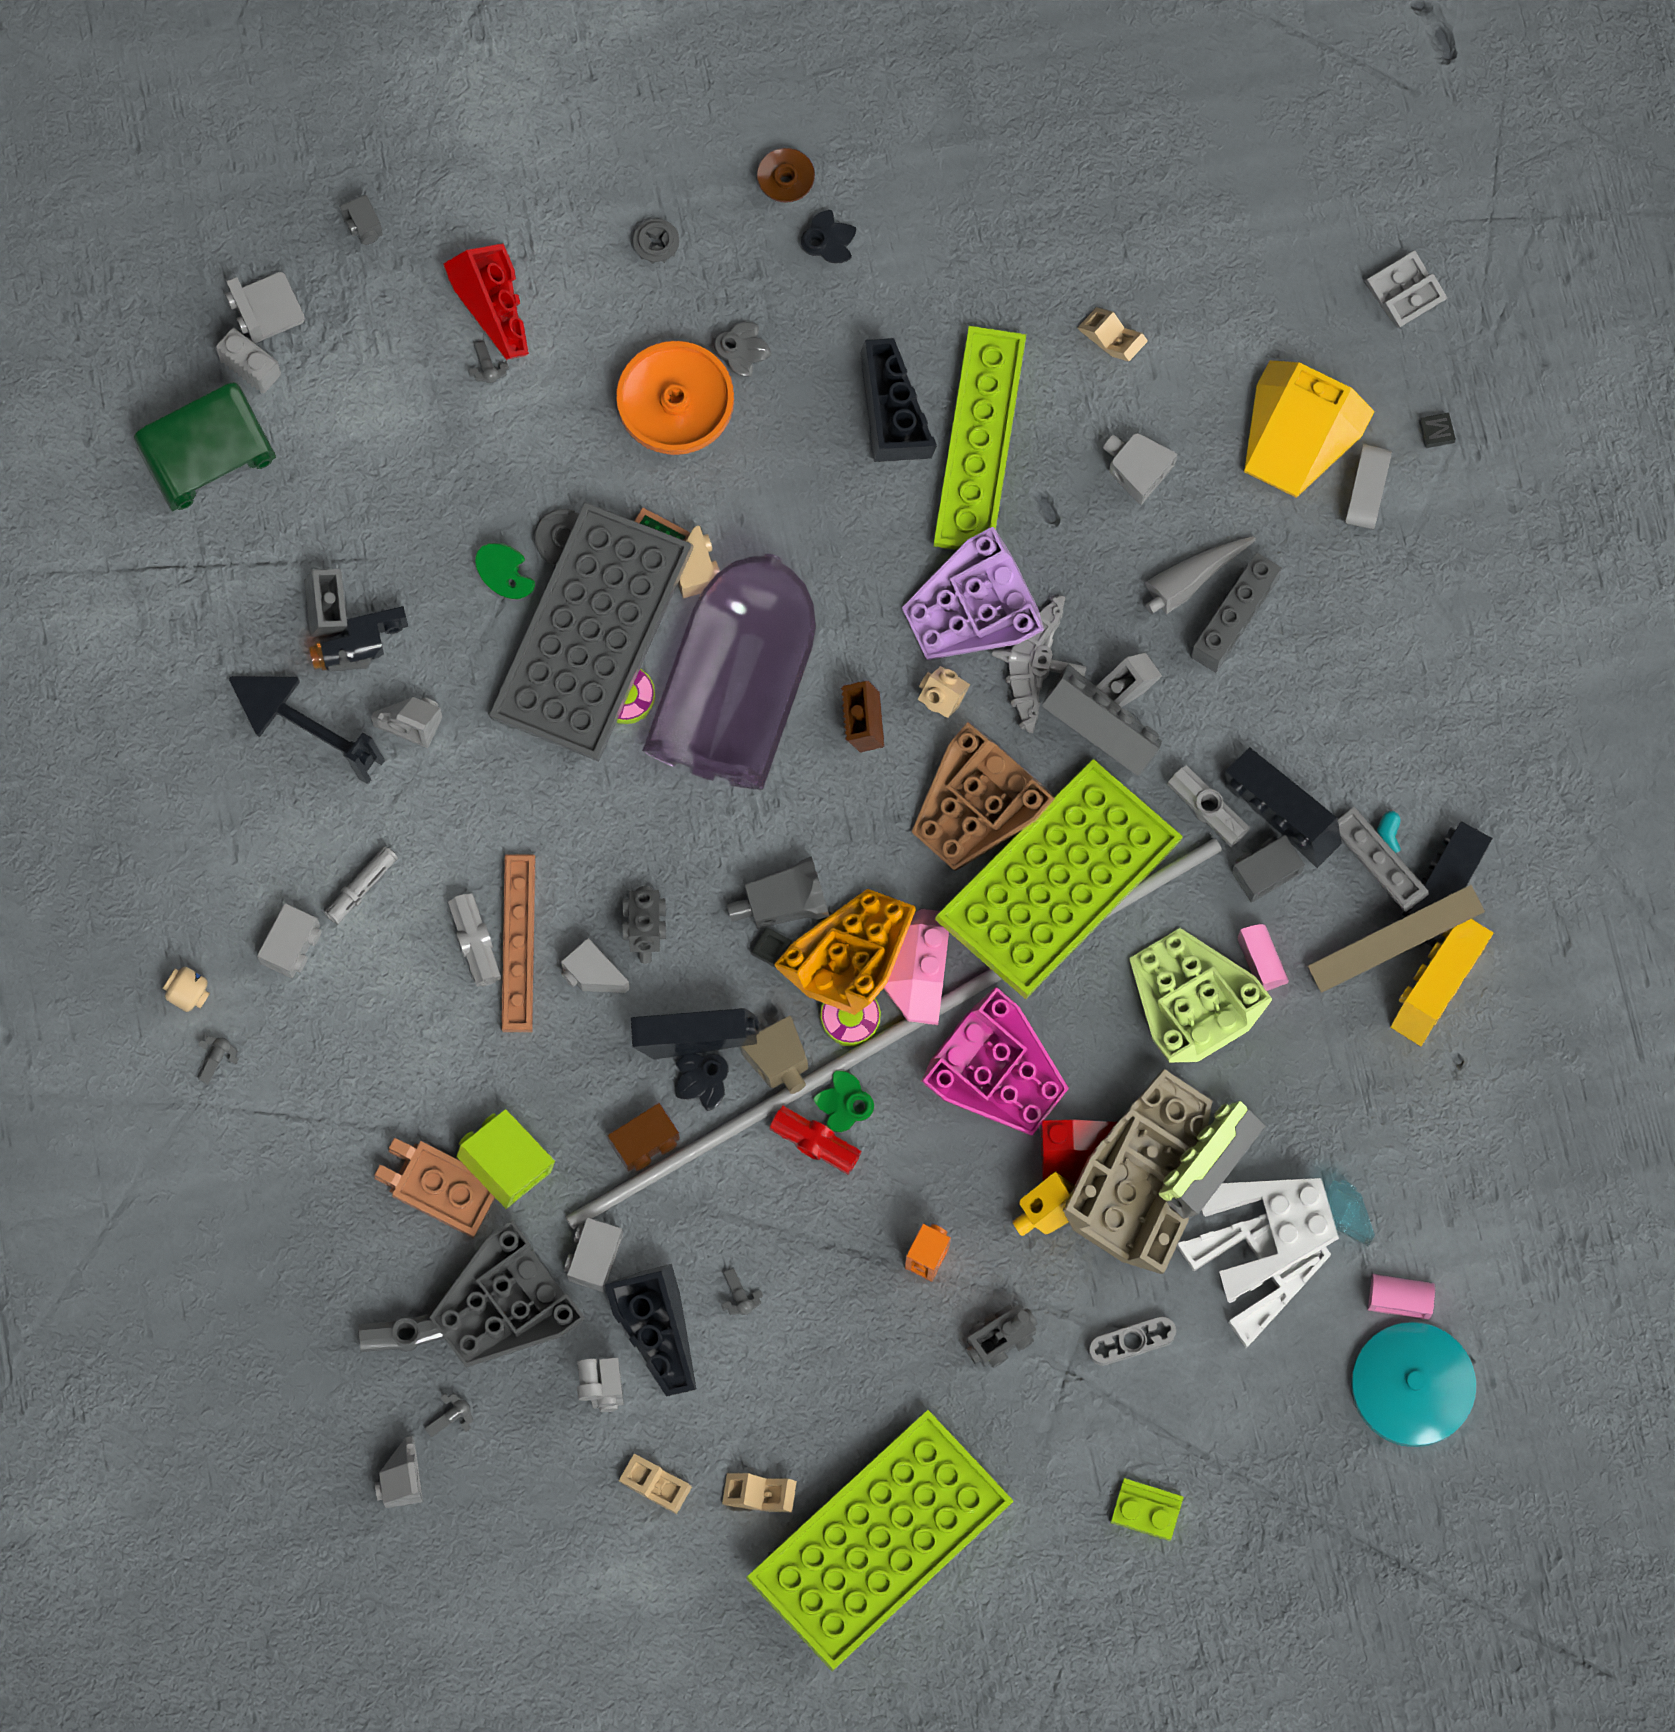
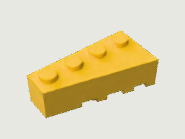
(1440, 980)

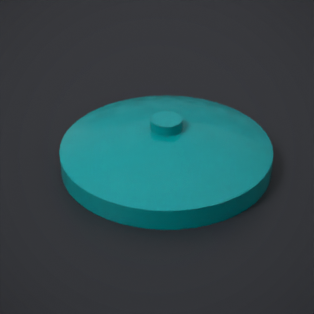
(1413, 1384)

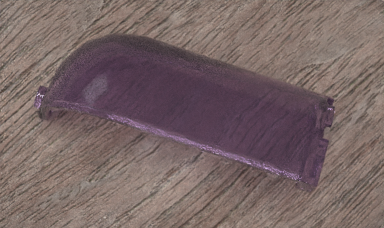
(736, 673)

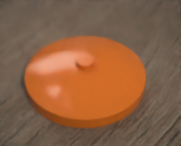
(675, 397)

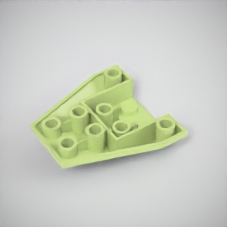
(1195, 997)

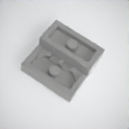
(1405, 289)

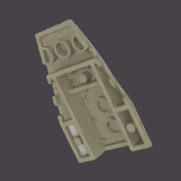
(1120, 1183)

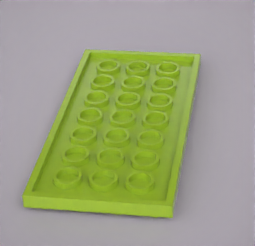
(1059, 879)
(879, 1540)

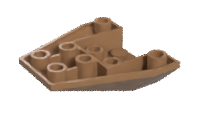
(977, 800)

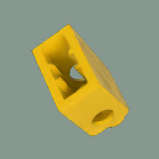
(1044, 1206)

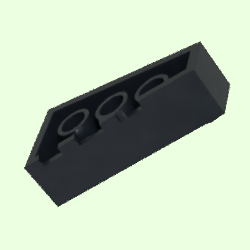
(894, 414)
(1285, 806)

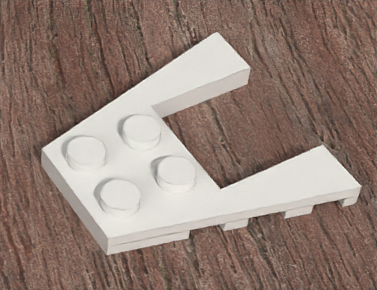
(1298, 1221)
(1261, 1240)

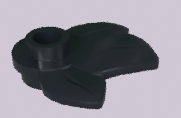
(832, 238)
(698, 1082)

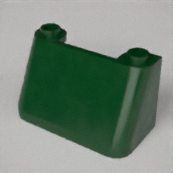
(202, 444)

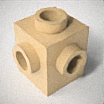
(943, 691)

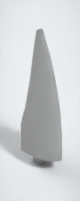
(1182, 580)

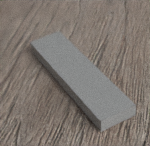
(1380, 860)

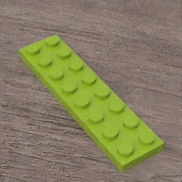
(980, 435)

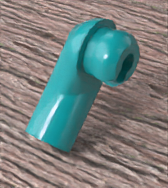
(1388, 829)

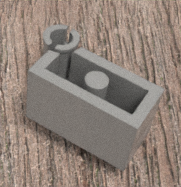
(600, 1385)

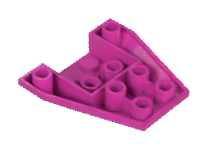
(997, 1067)

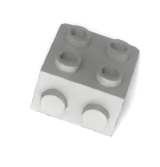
(265, 306)

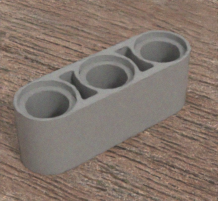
(1368, 486)

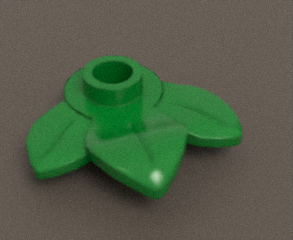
(839, 1102)

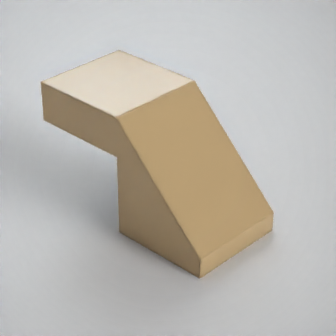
(1110, 335)
(759, 1493)

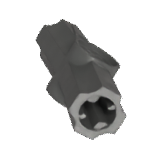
(385, 1334)

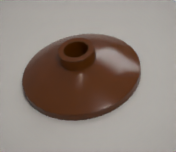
(785, 163)

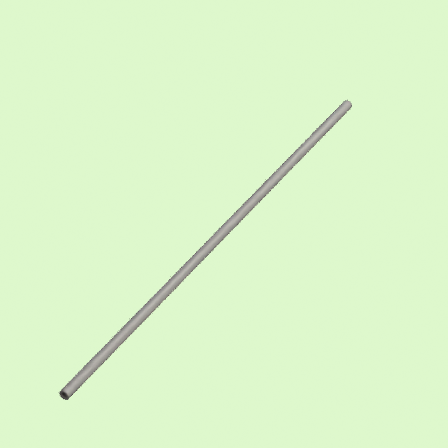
(849, 1059)

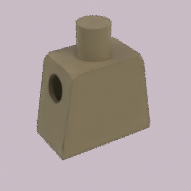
(778, 1056)

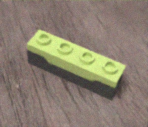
(1211, 1159)

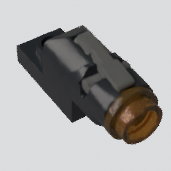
(361, 644)

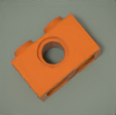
(928, 1251)

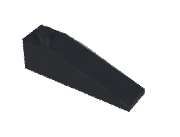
(654, 1319)

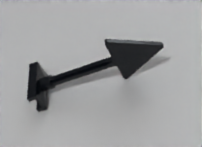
(266, 697)

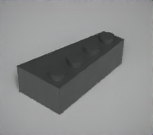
(1101, 720)

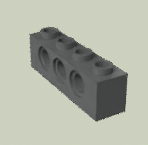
(1236, 612)

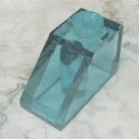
(1350, 1212)

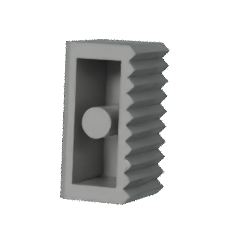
(248, 360)

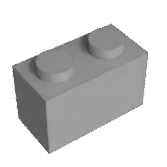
(289, 941)
(594, 1254)

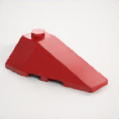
(485, 286)
(1069, 1144)

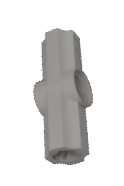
(1222, 819)
(474, 940)

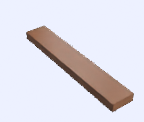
(518, 943)

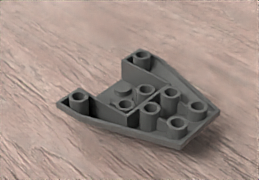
(503, 1302)

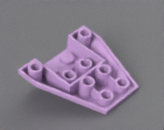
(974, 602)

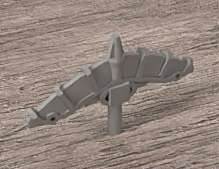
(1031, 664)

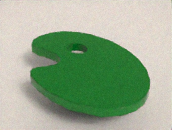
(499, 564)

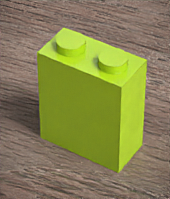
(505, 1158)

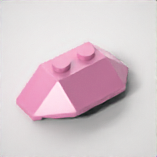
(919, 969)

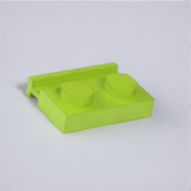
(1147, 1509)

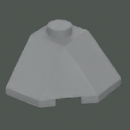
(410, 719)
(400, 1477)

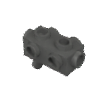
(644, 923)
(1010, 1330)

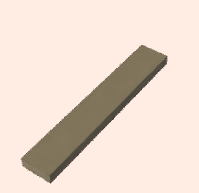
(1396, 938)

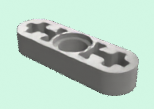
(1151, 1325)

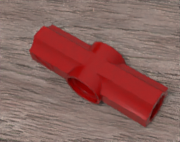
(815, 1140)

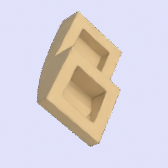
(655, 1483)

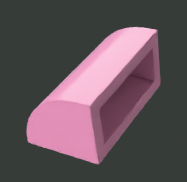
(1262, 956)
(1401, 1297)

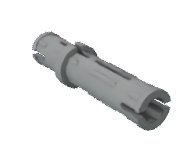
(353, 893)

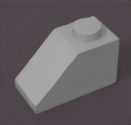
(1130, 679)
(592, 970)

